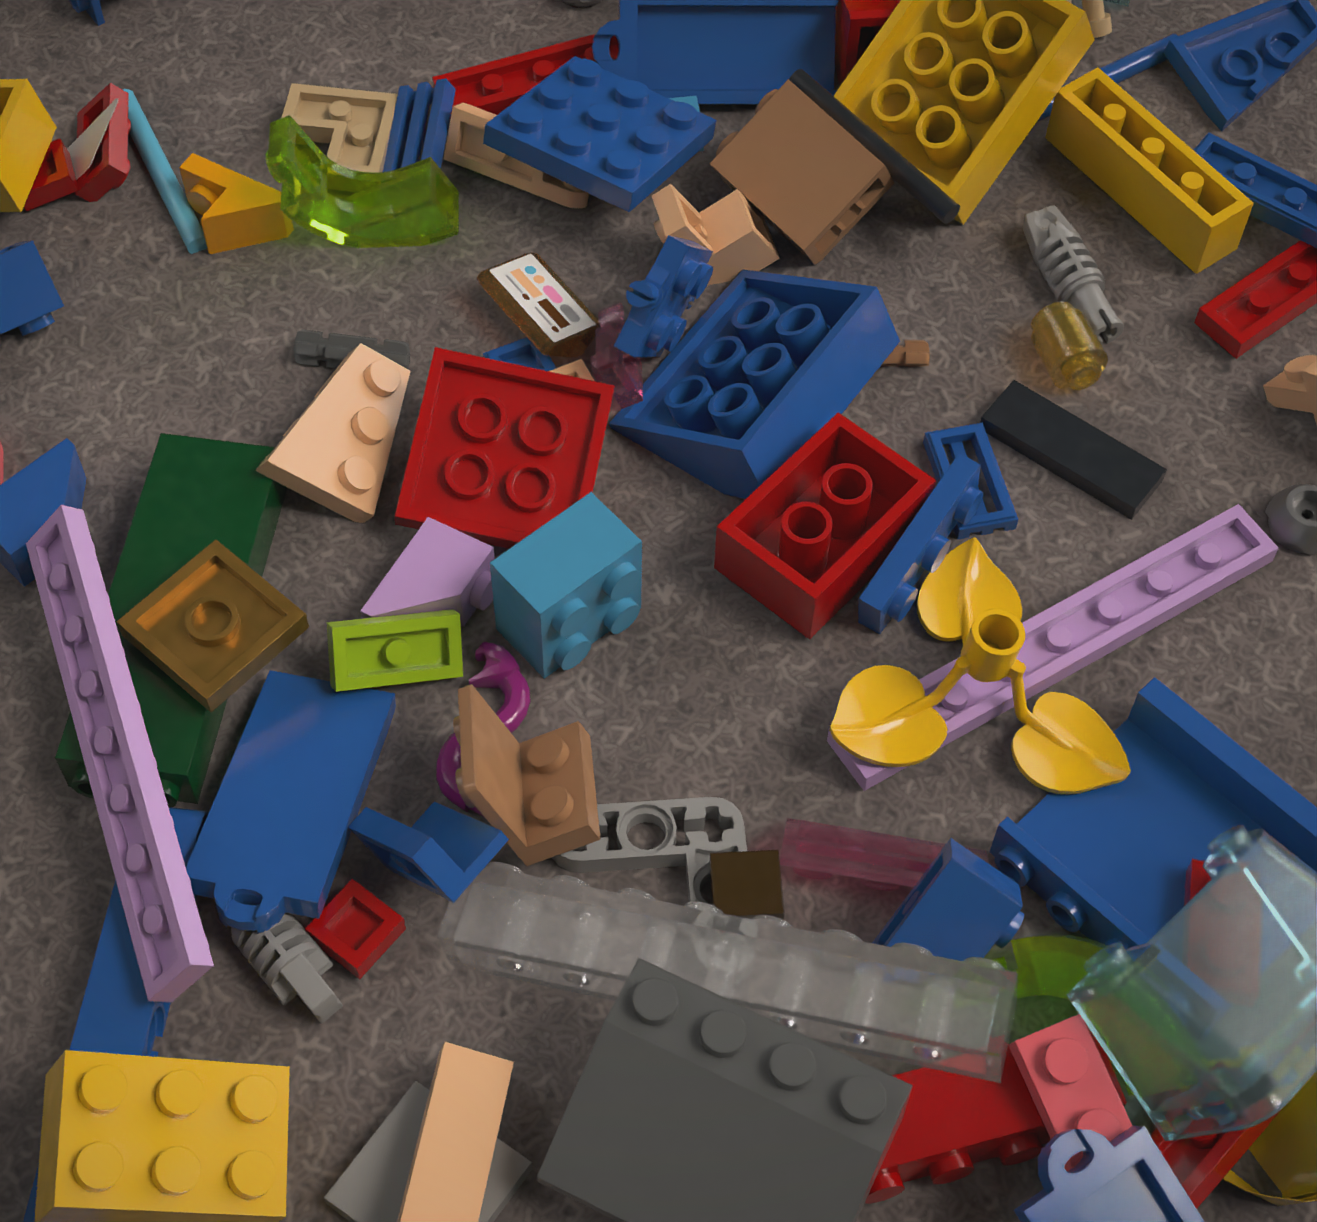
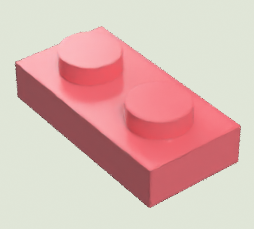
(1070, 1082)

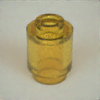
(1068, 346)

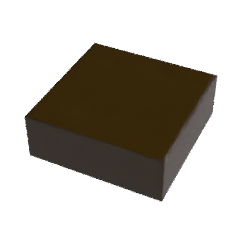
(747, 883)

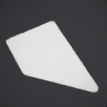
(86, 145)

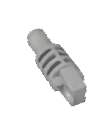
(1070, 269)
(290, 964)

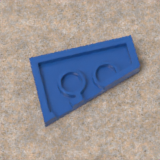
(1243, 55)

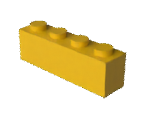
(1148, 170)

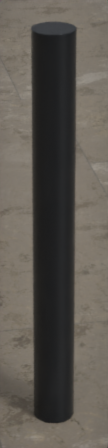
(898, 167)

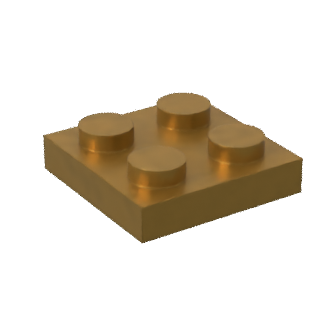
(213, 625)

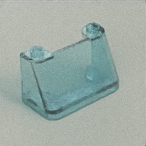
(1222, 1001)

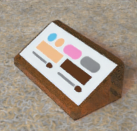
(541, 305)

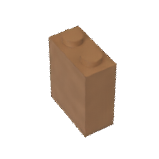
(802, 171)

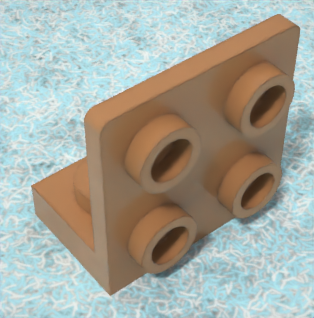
(531, 789)

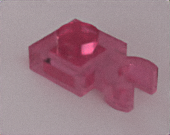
(614, 365)

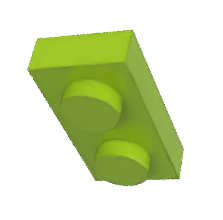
(394, 649)

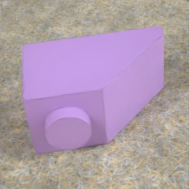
(434, 574)

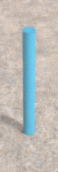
(164, 178)

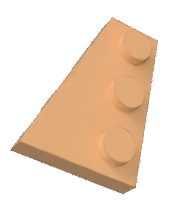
(344, 436)

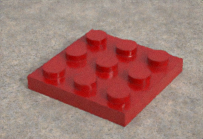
(501, 447)

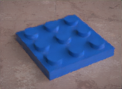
(600, 132)

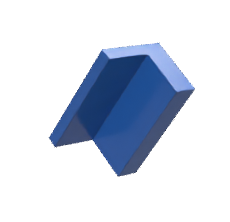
(439, 850)

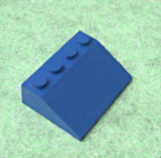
(760, 377)

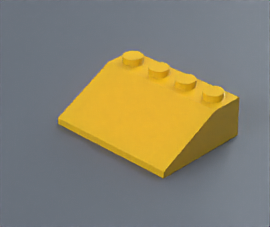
(965, 83)

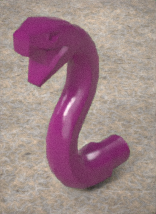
(499, 672)

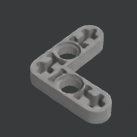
(663, 813)

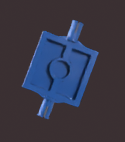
(661, 298)

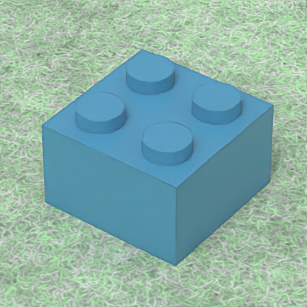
(568, 585)

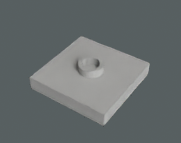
(378, 1175)

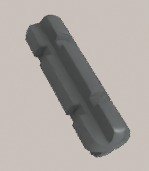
(312, 348)

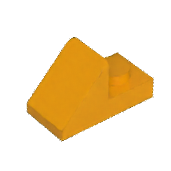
(232, 206)

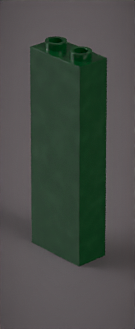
(189, 499)

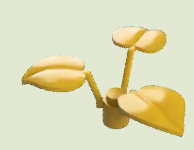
(894, 724)

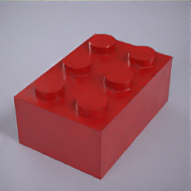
(821, 524)

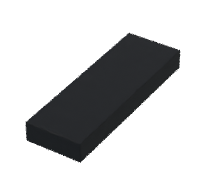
(1073, 449)

